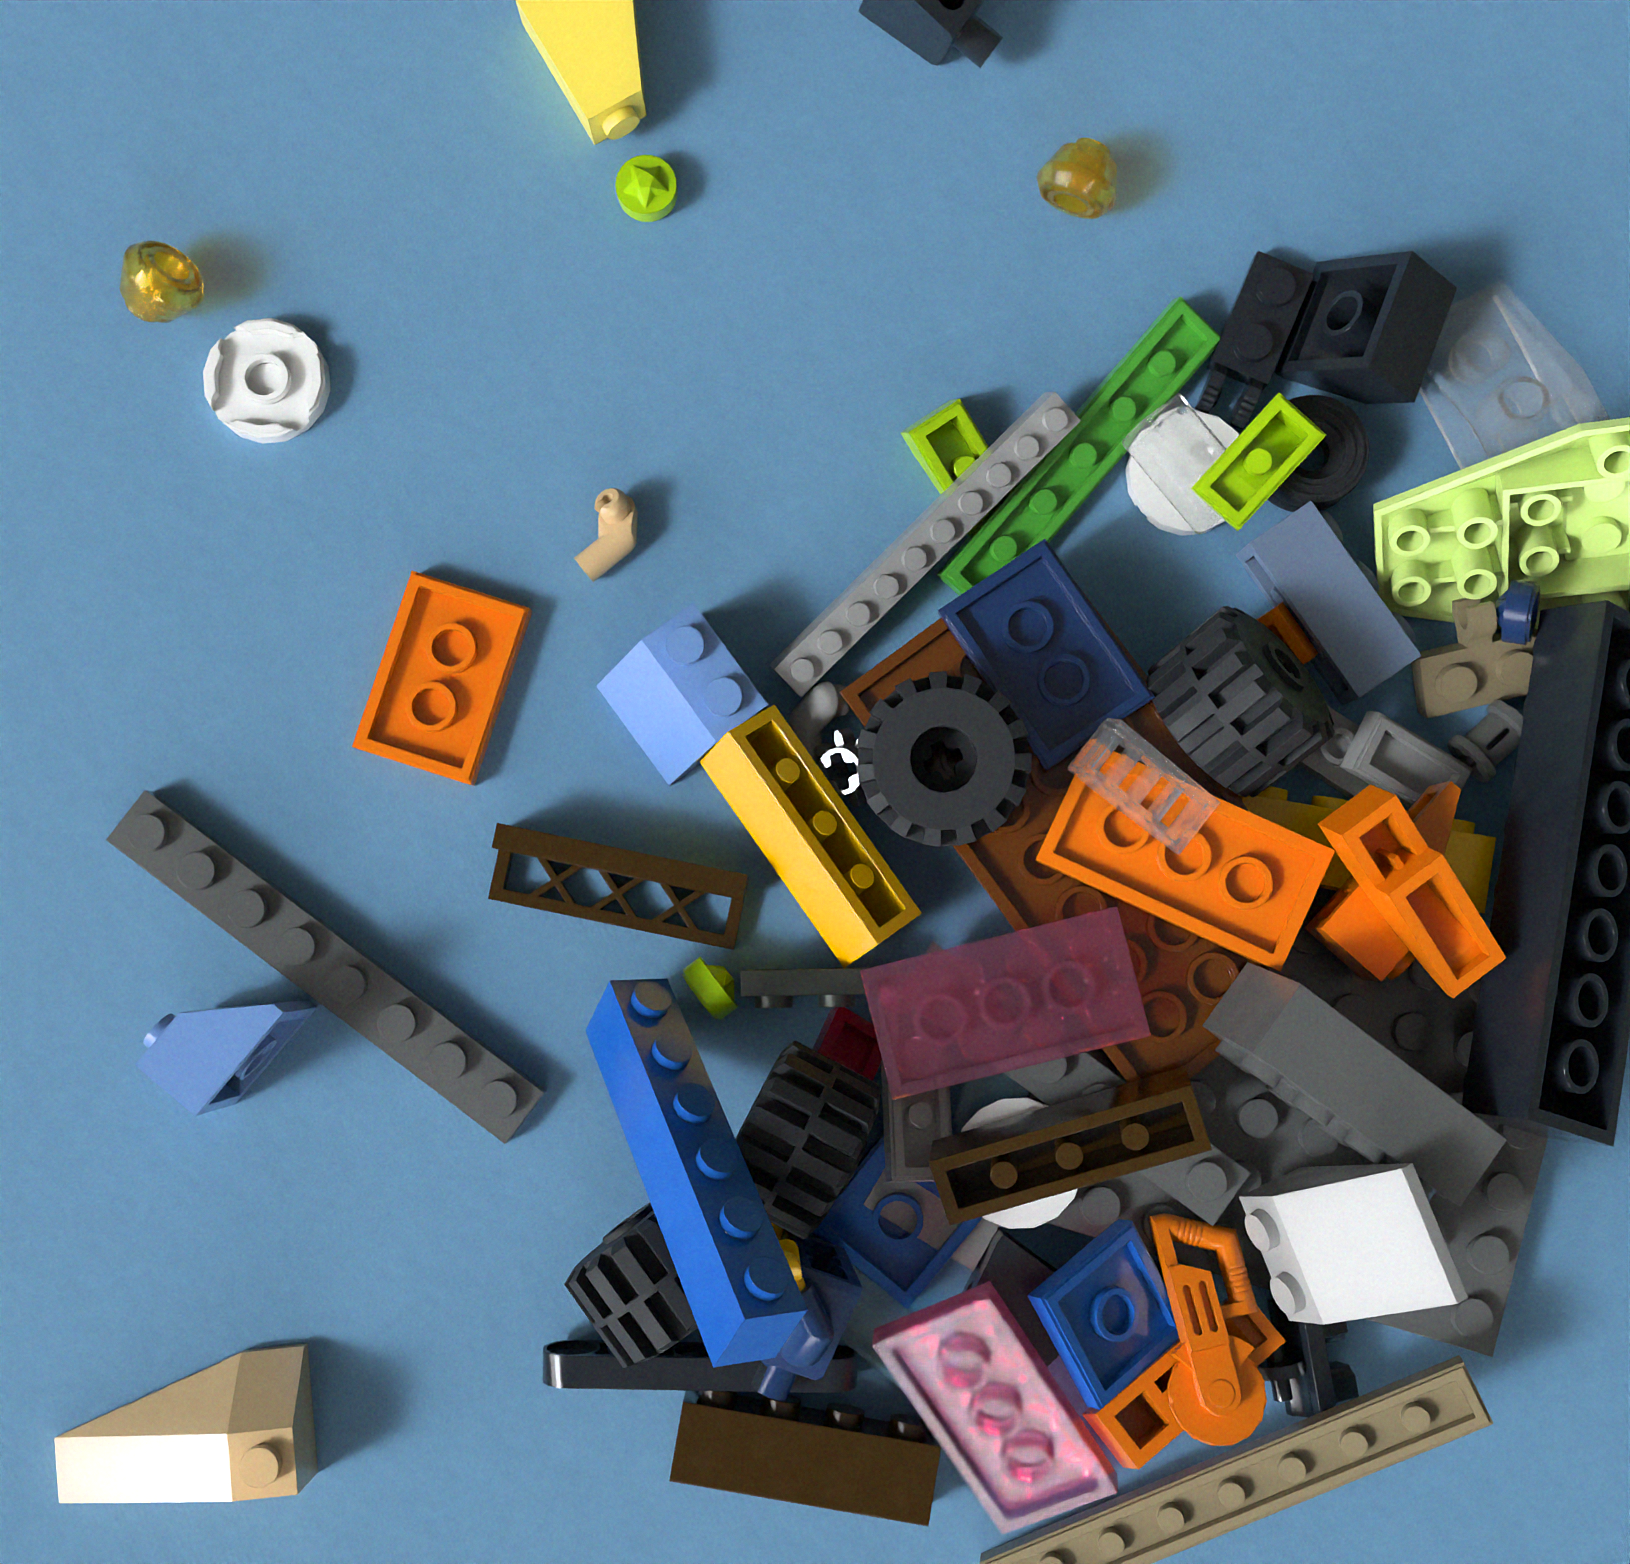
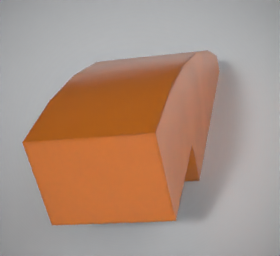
(1412, 889)

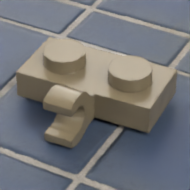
(1473, 669)

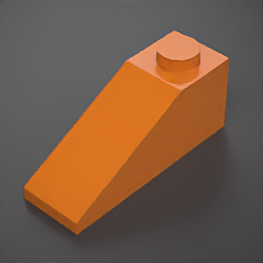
(1350, 921)
(1139, 1417)

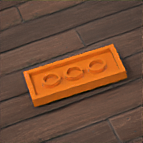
(1232, 883)

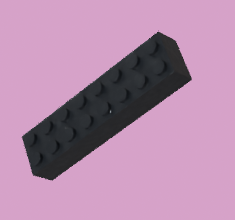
(1558, 1006)

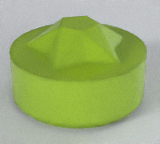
(646, 188)
(712, 987)

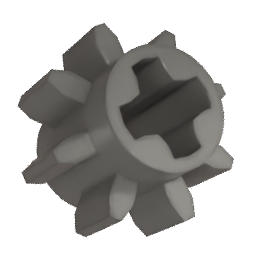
(834, 765)

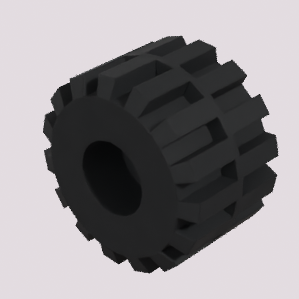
(1240, 702)
(962, 718)
(806, 1135)
(633, 1291)

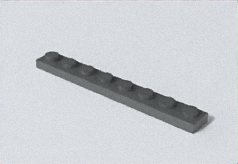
(326, 966)

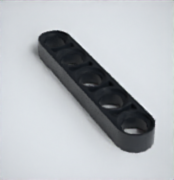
(680, 1368)

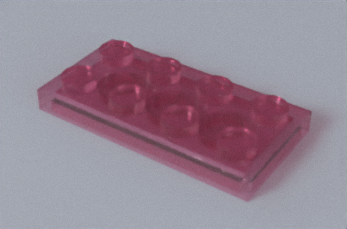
(1005, 1002)
(995, 1408)

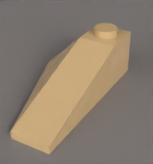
(205, 1438)

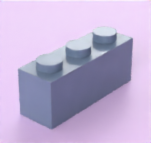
(1331, 601)

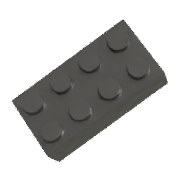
(1350, 1083)

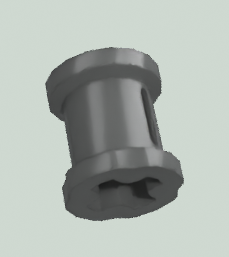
(1501, 722)

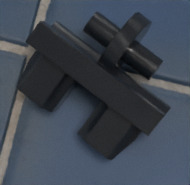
(1301, 1366)

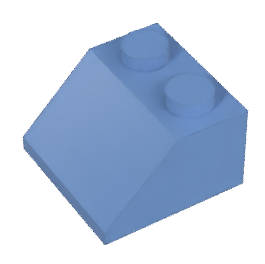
(680, 693)
(218, 1053)

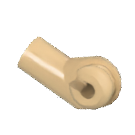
(615, 533)

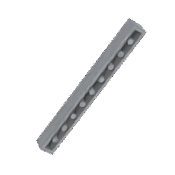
(924, 542)

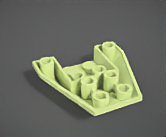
(1530, 514)

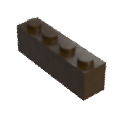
(1068, 1146)
(808, 1455)

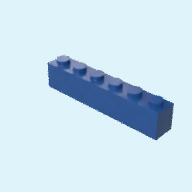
(694, 1174)

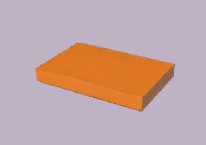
(442, 678)

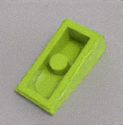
(946, 444)
(1258, 461)

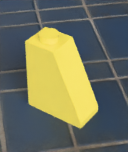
(593, 58)

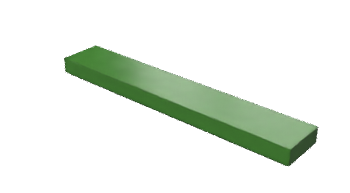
(1073, 469)

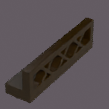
(621, 862)

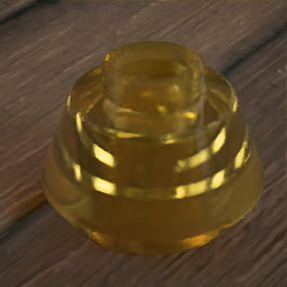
(1080, 179)
(159, 282)

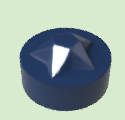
(1518, 611)

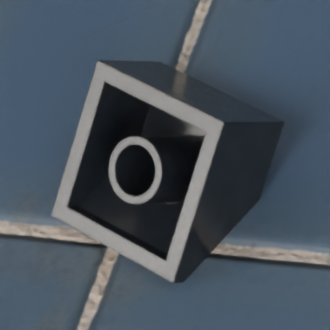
(1368, 327)

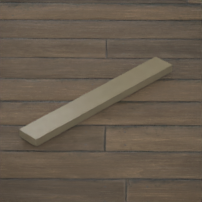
(1263, 1474)

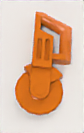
(1214, 1383)

